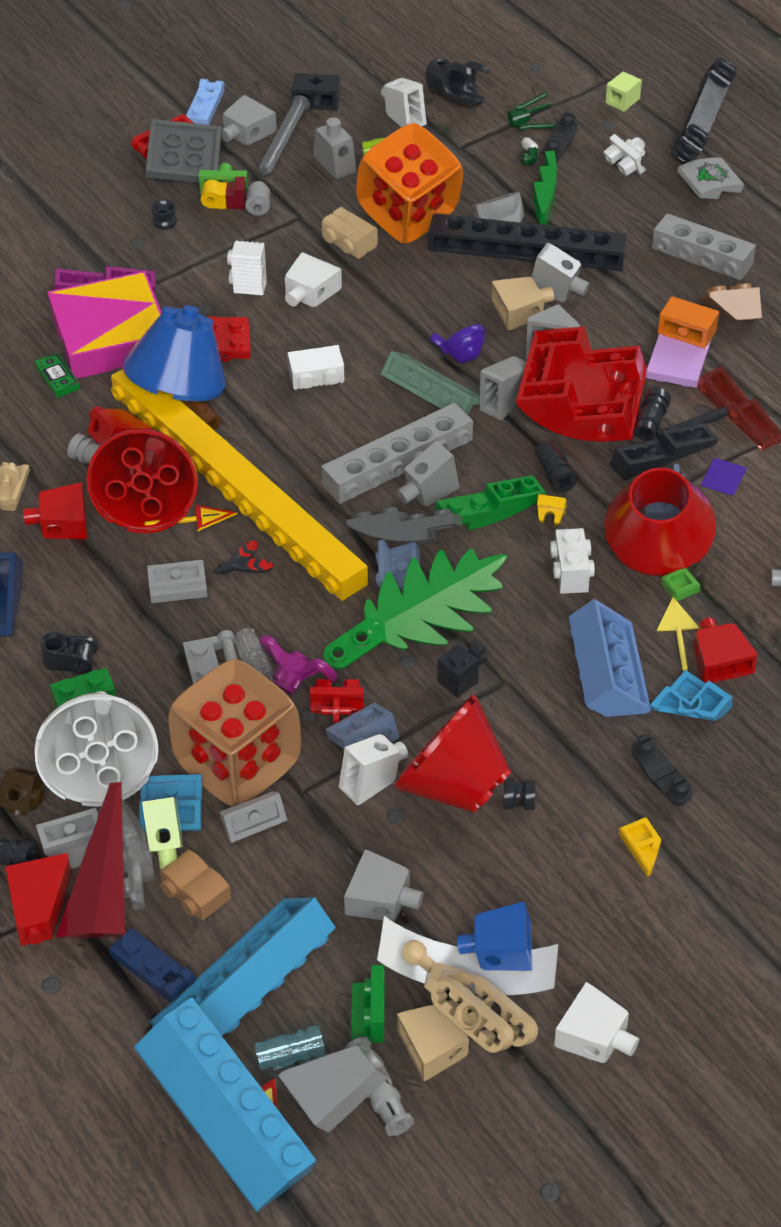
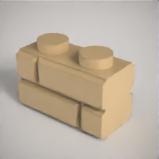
(349, 232)

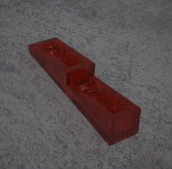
(744, 413)

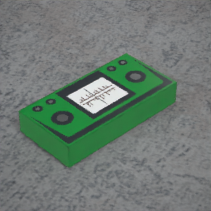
(57, 375)

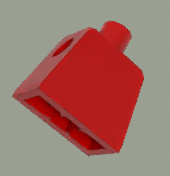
(109, 422)
(60, 513)
(722, 652)

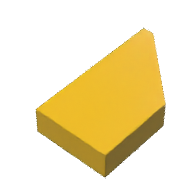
(642, 843)

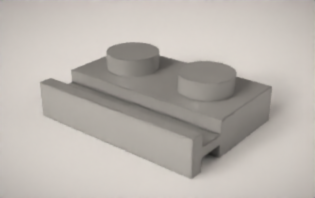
(177, 581)

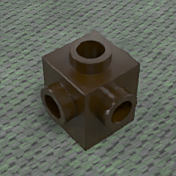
(21, 790)

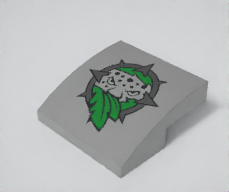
(710, 177)

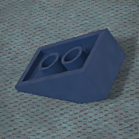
(10, 591)

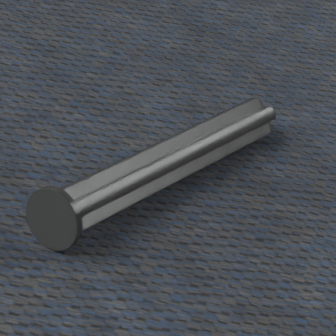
(299, 105)

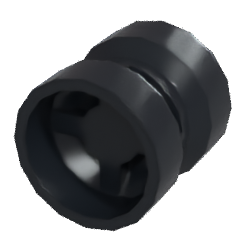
(512, 794)

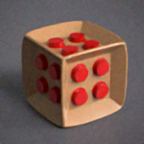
(235, 732)

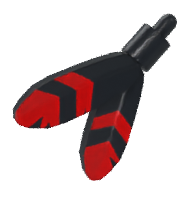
(243, 561)

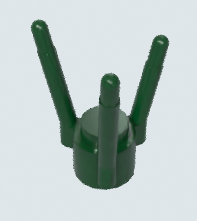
(521, 115)

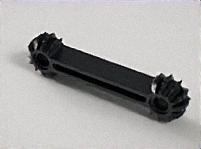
(703, 111)

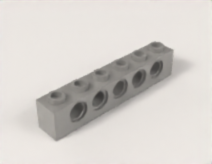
(390, 454)

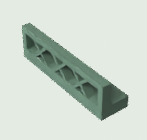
(428, 382)

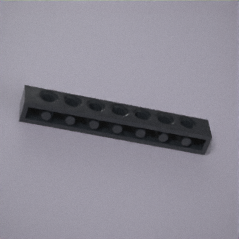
(524, 241)

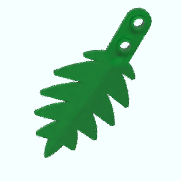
(420, 604)

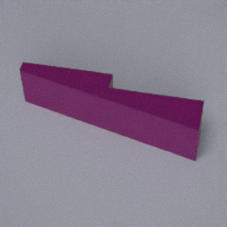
(67, 278)

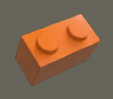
(688, 322)

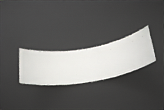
(508, 982)

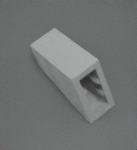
(500, 386)
(334, 1084)

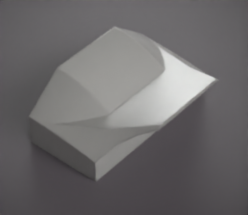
(502, 208)
(68, 835)

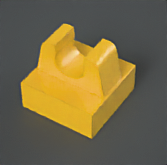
(551, 505)

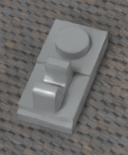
(253, 816)

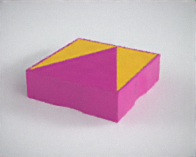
(102, 321)

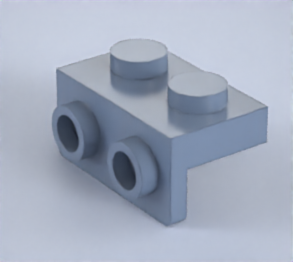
(395, 561)

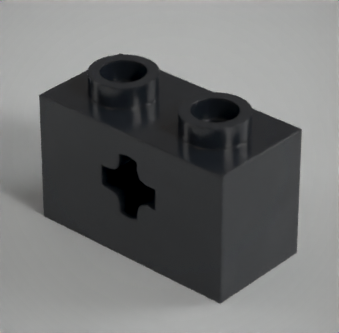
(320, 90)

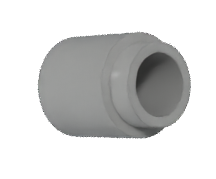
(258, 198)

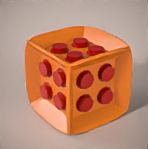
(408, 181)

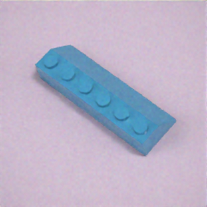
(257, 963)
(225, 1104)

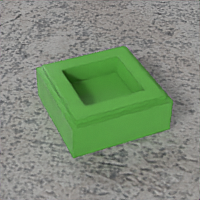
(680, 584)

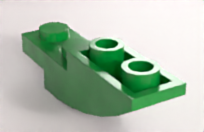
(496, 503)

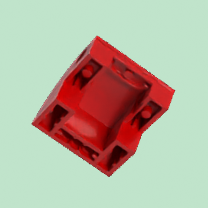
(582, 389)

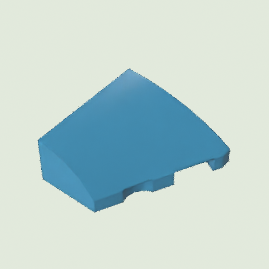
(693, 699)

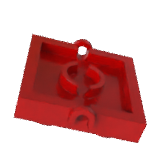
(232, 337)

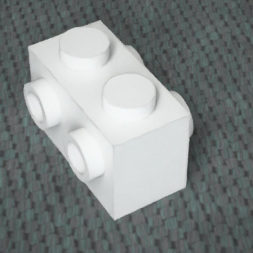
(571, 560)

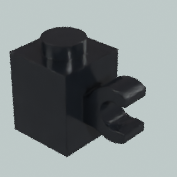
(460, 668)

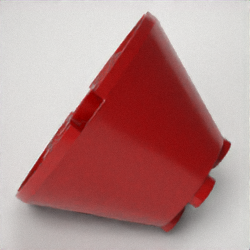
(142, 479)
(458, 762)

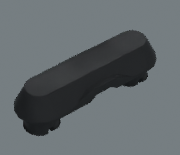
(561, 135)
(660, 771)

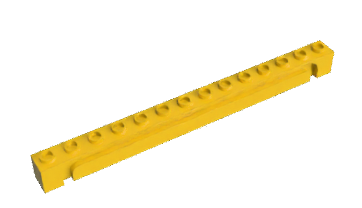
(248, 489)

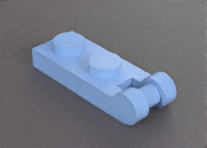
(205, 102)

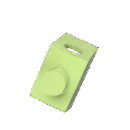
(161, 815)

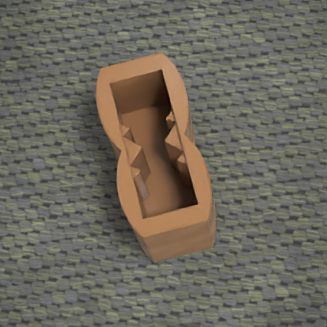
(194, 885)

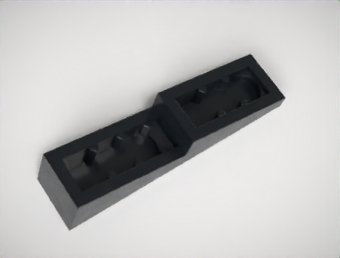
(672, 445)

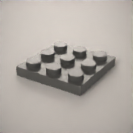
(182, 150)

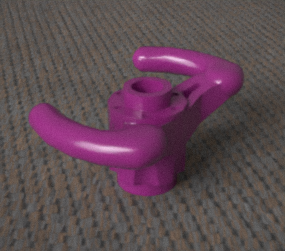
(294, 667)

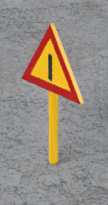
(204, 516)

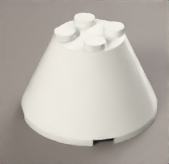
(95, 744)

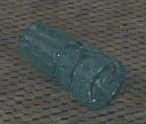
(285, 1049)

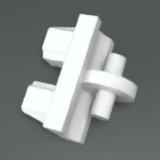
(630, 153)

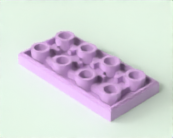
(676, 362)

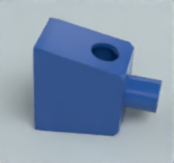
(501, 939)

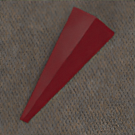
(98, 891)

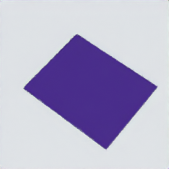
(723, 476)

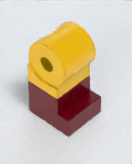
(224, 194)

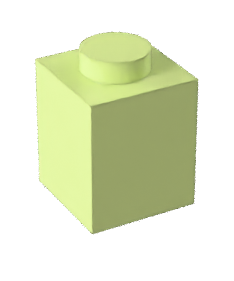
(623, 91)

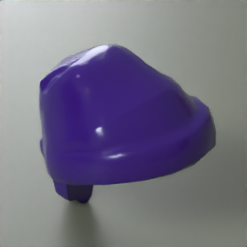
(464, 344)

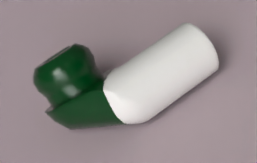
(531, 155)

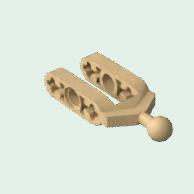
(445, 977)

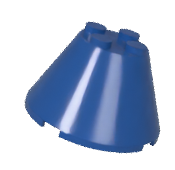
(178, 356)

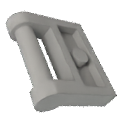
(201, 653)

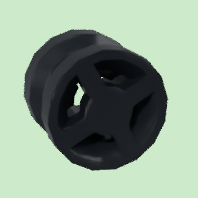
(164, 214)

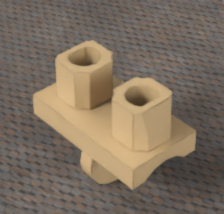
(12, 484)

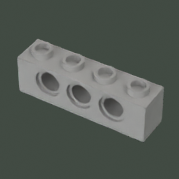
(703, 246)

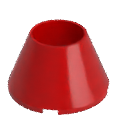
(660, 545)

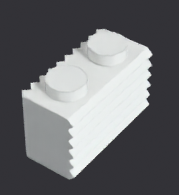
(248, 268)
(316, 367)

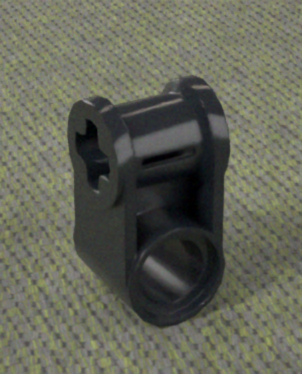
(66, 652)

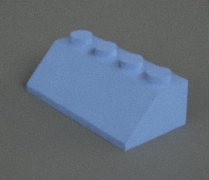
(608, 661)

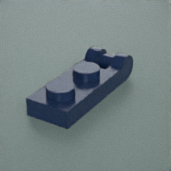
(151, 965)

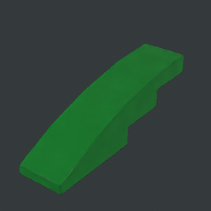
(545, 189)

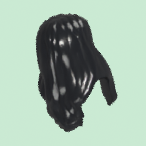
(455, 80)

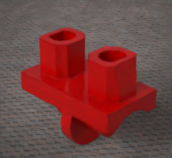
(336, 700)

